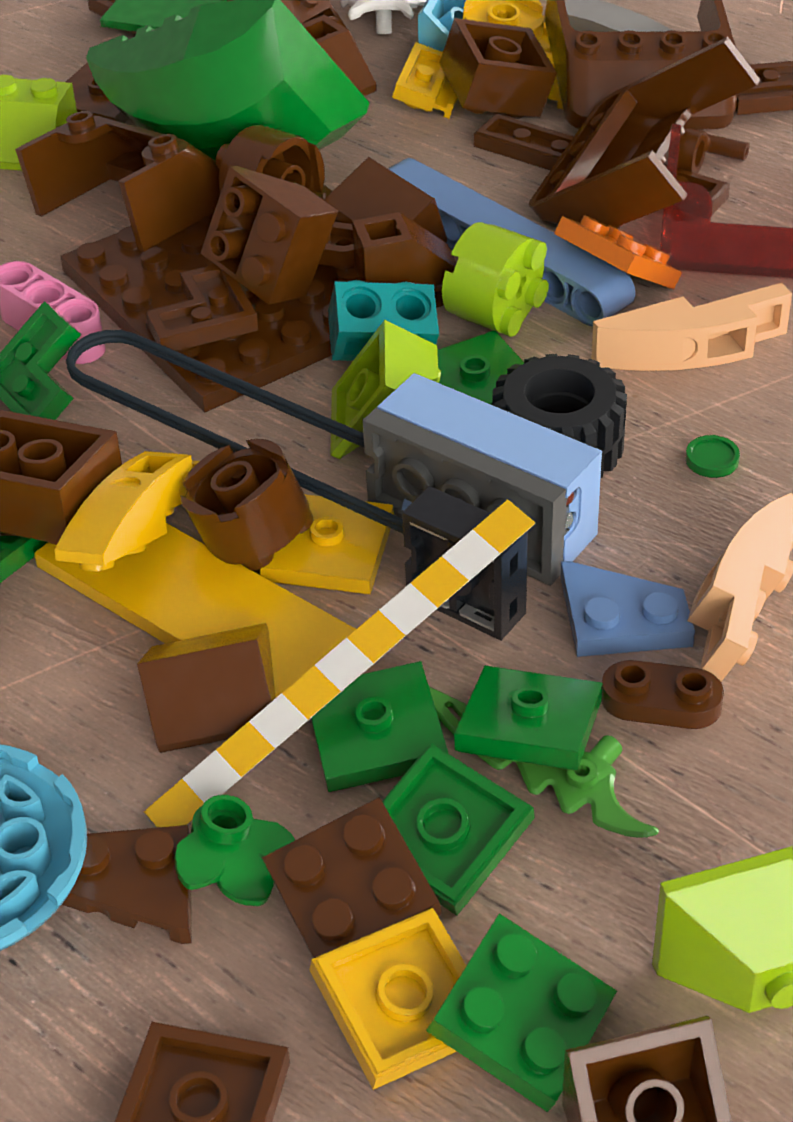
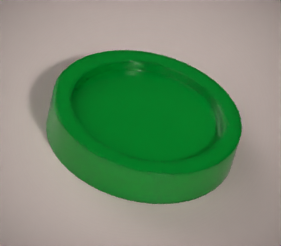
(712, 456)

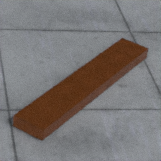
(545, 146)

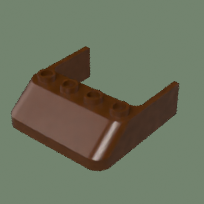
(600, 63)
(618, 154)

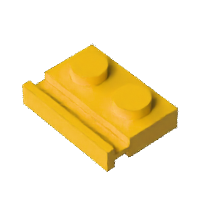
(424, 82)

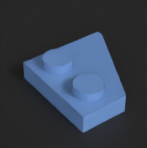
(623, 612)

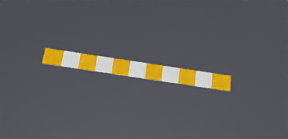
(340, 666)

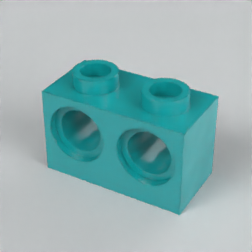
(361, 307)

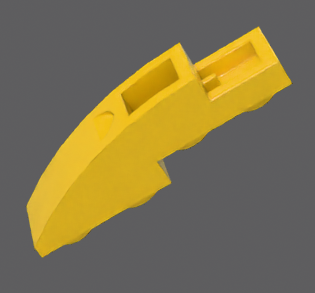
(125, 510)

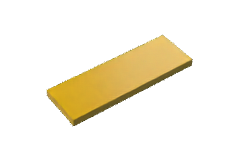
(187, 592)

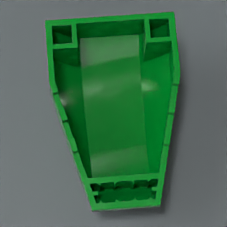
(226, 72)

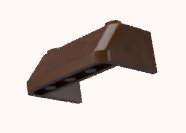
(160, 176)

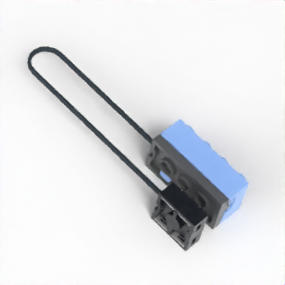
(444, 471)

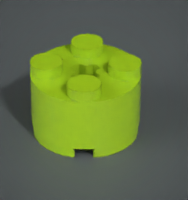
(495, 278)

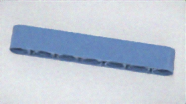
(576, 279)

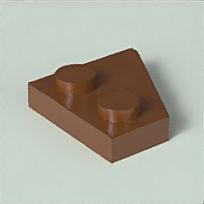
(135, 880)

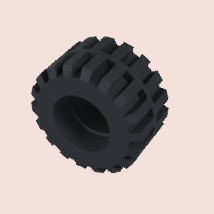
(568, 398)

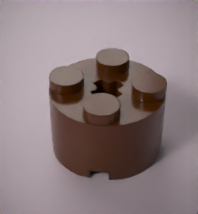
(275, 155)
(246, 504)

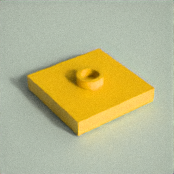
(335, 553)
(389, 992)

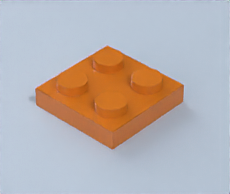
(619, 250)

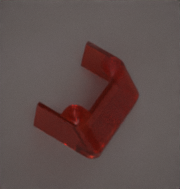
(714, 247)

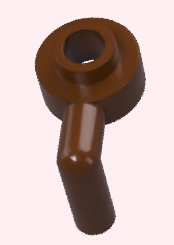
(697, 142)

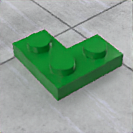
(29, 358)

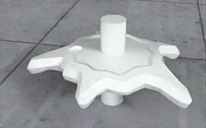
(383, 10)

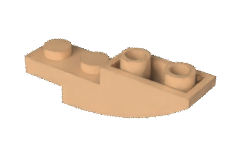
(690, 337)
(741, 583)

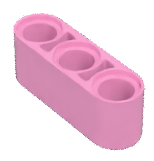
(27, 287)

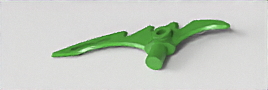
(574, 788)

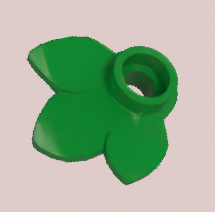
(229, 849)

